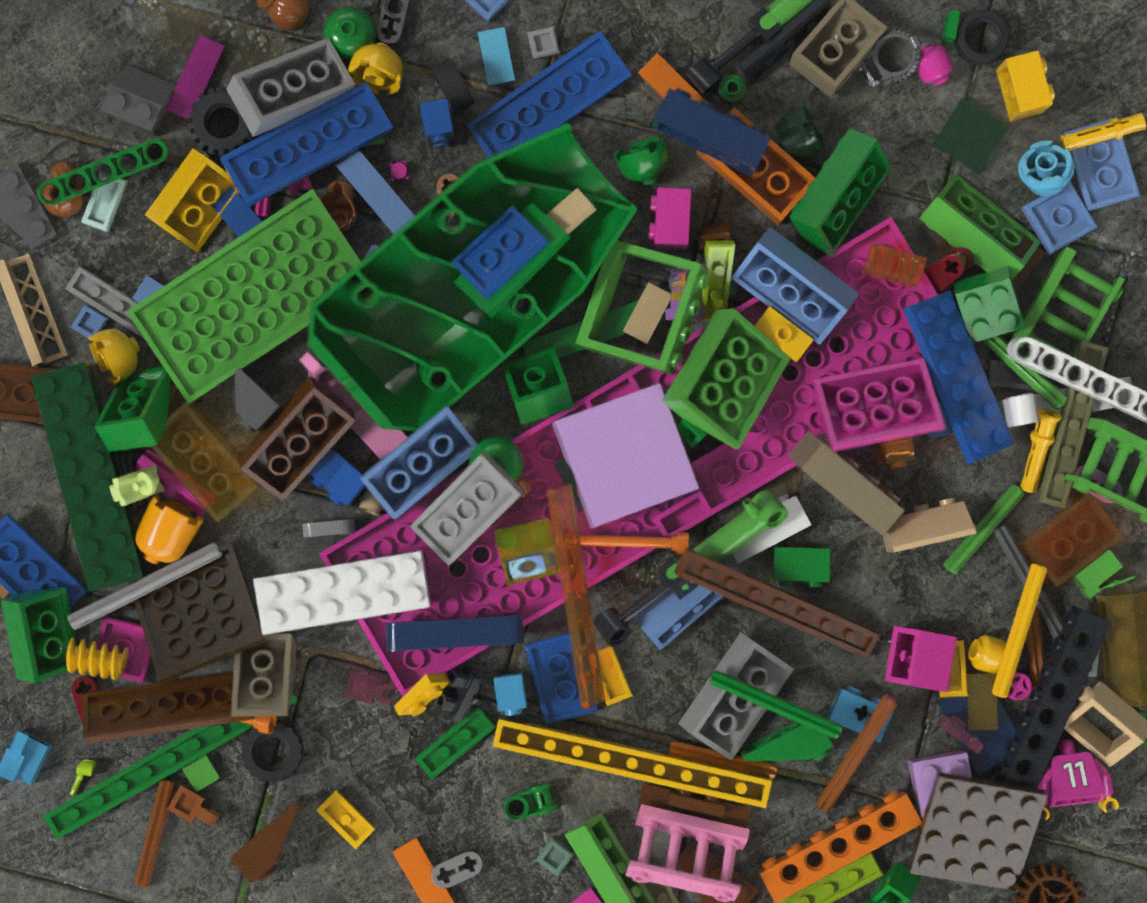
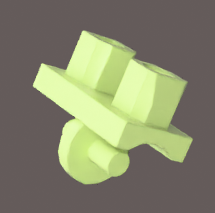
(136, 486)

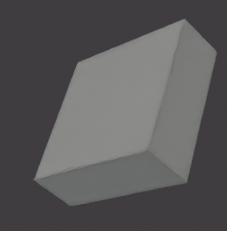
(543, 43)

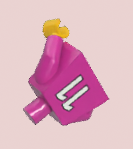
(1076, 779)

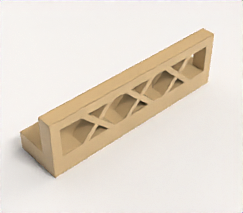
(21, 314)

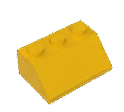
(187, 198)

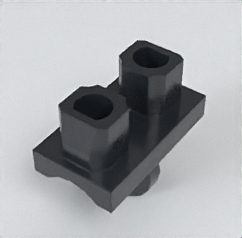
(463, 694)

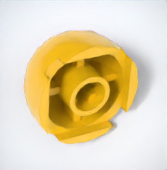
(378, 67)
(115, 354)

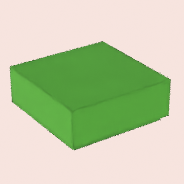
(201, 773)

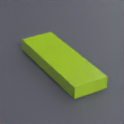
(719, 262)

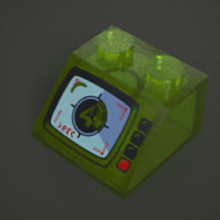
(527, 551)

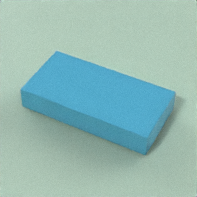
(496, 57)

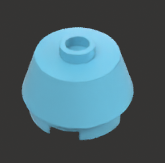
(1046, 168)

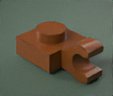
(190, 805)

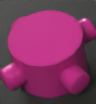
(398, 171)

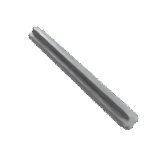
(144, 585)

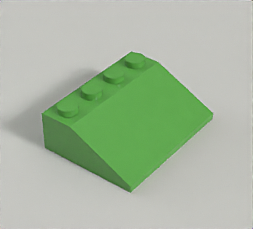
(726, 377)

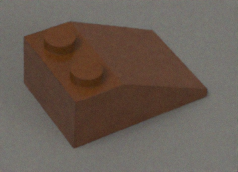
(260, 854)

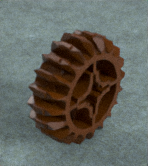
(1058, 896)

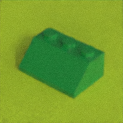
(38, 632)

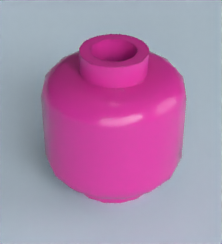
(934, 64)

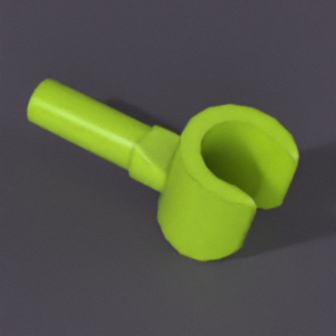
(85, 768)

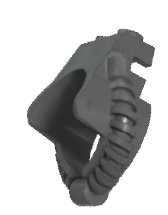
(872, 66)

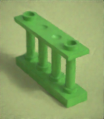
(1052, 288)
(1126, 444)

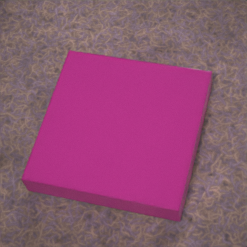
(128, 635)

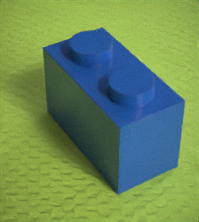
(438, 123)

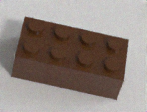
(296, 438)

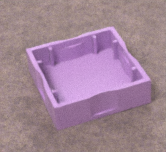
(625, 455)

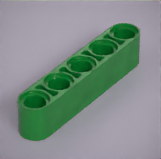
(116, 170)

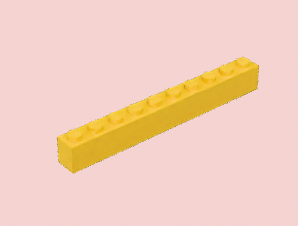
(631, 762)

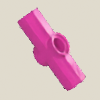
(172, 485)

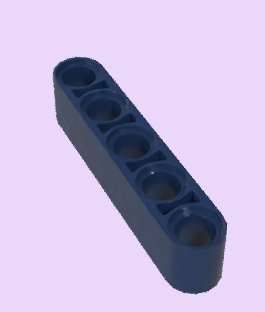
(454, 633)

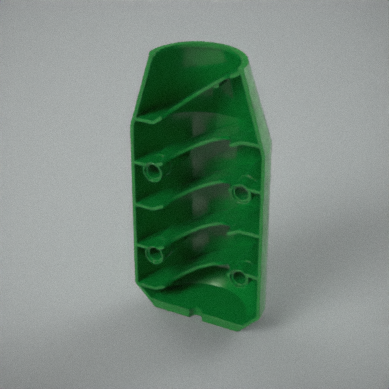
(418, 318)

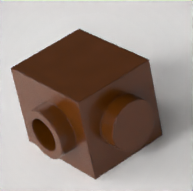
(716, 232)

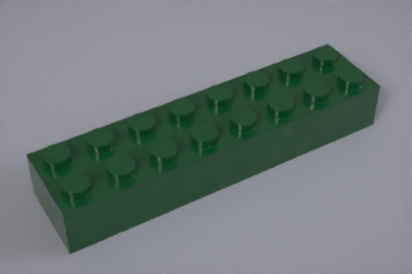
(85, 472)

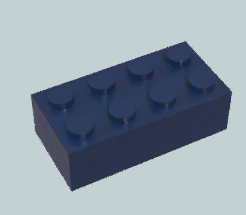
(710, 131)

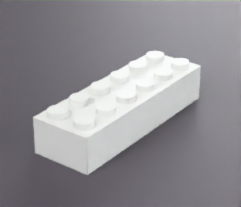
(342, 592)

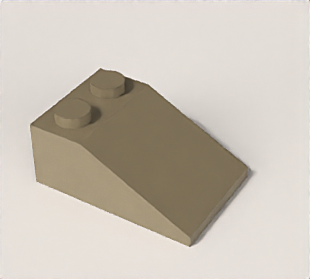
(837, 46)
(265, 677)

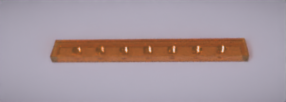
(576, 595)

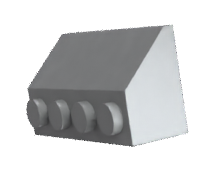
(724, 718)

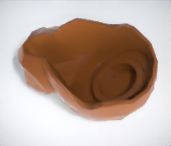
(286, 14)
(340, 204)
(70, 206)

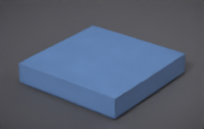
(1059, 218)

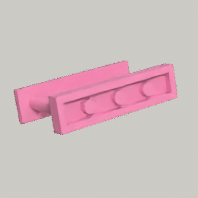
(705, 833)

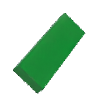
(455, 742)

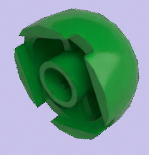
(349, 30)
(644, 160)
(503, 452)

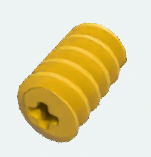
(96, 660)

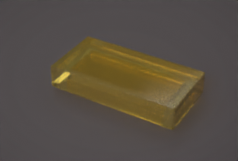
(981, 702)

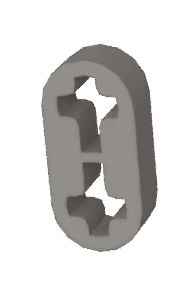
(328, 528)
(453, 863)

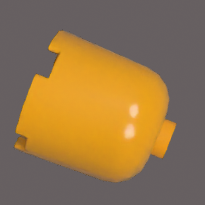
(166, 530)

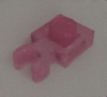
(364, 687)
(956, 728)

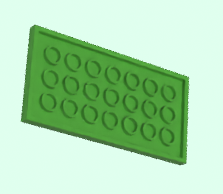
(245, 296)

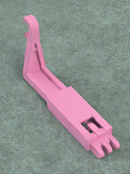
(379, 440)

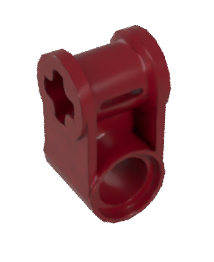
(946, 271)

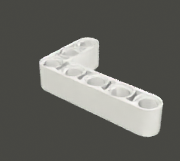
(1023, 408)

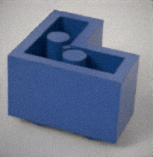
(339, 478)

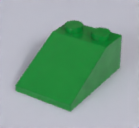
(136, 411)
(789, 743)

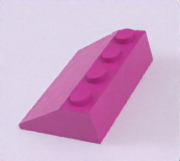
(877, 404)

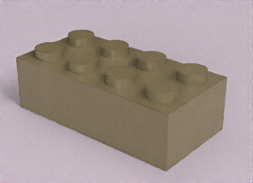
(847, 481)

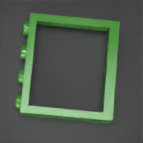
(603, 295)

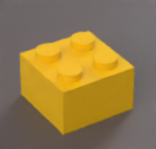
(1025, 86)

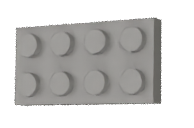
(466, 508)

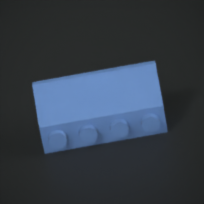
(795, 285)
(419, 463)

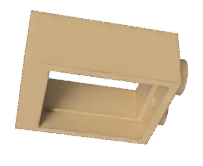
(1116, 711)

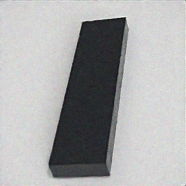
(784, 41)

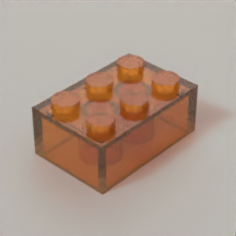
(1070, 539)

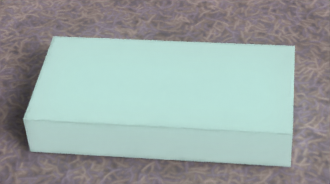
(104, 203)

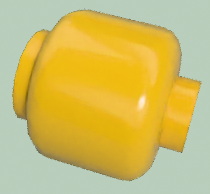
(987, 653)

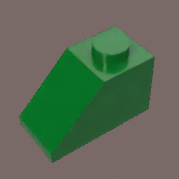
(895, 886)

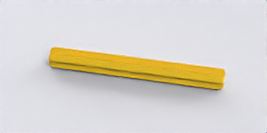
(1019, 630)

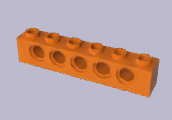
(904, 820)

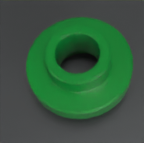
(727, 95)

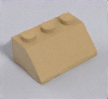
(929, 525)

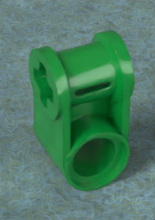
(532, 801)

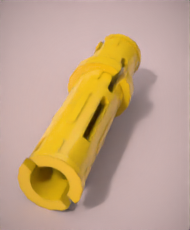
(1114, 129)

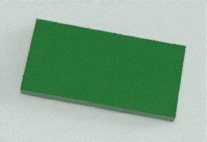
(555, 236)

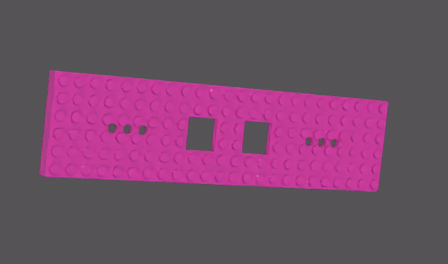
(873, 336)

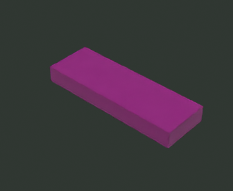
(195, 76)

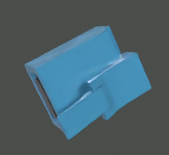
(24, 758)

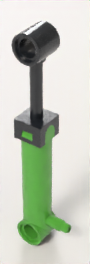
(763, 26)
(760, 513)

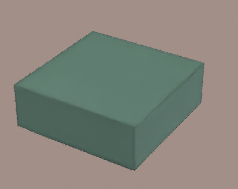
(554, 856)

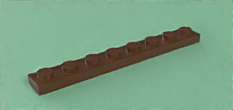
(776, 603)

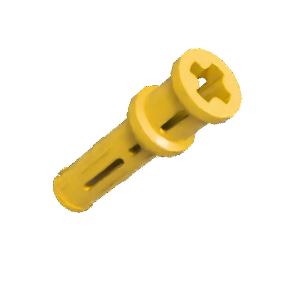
(1041, 439)

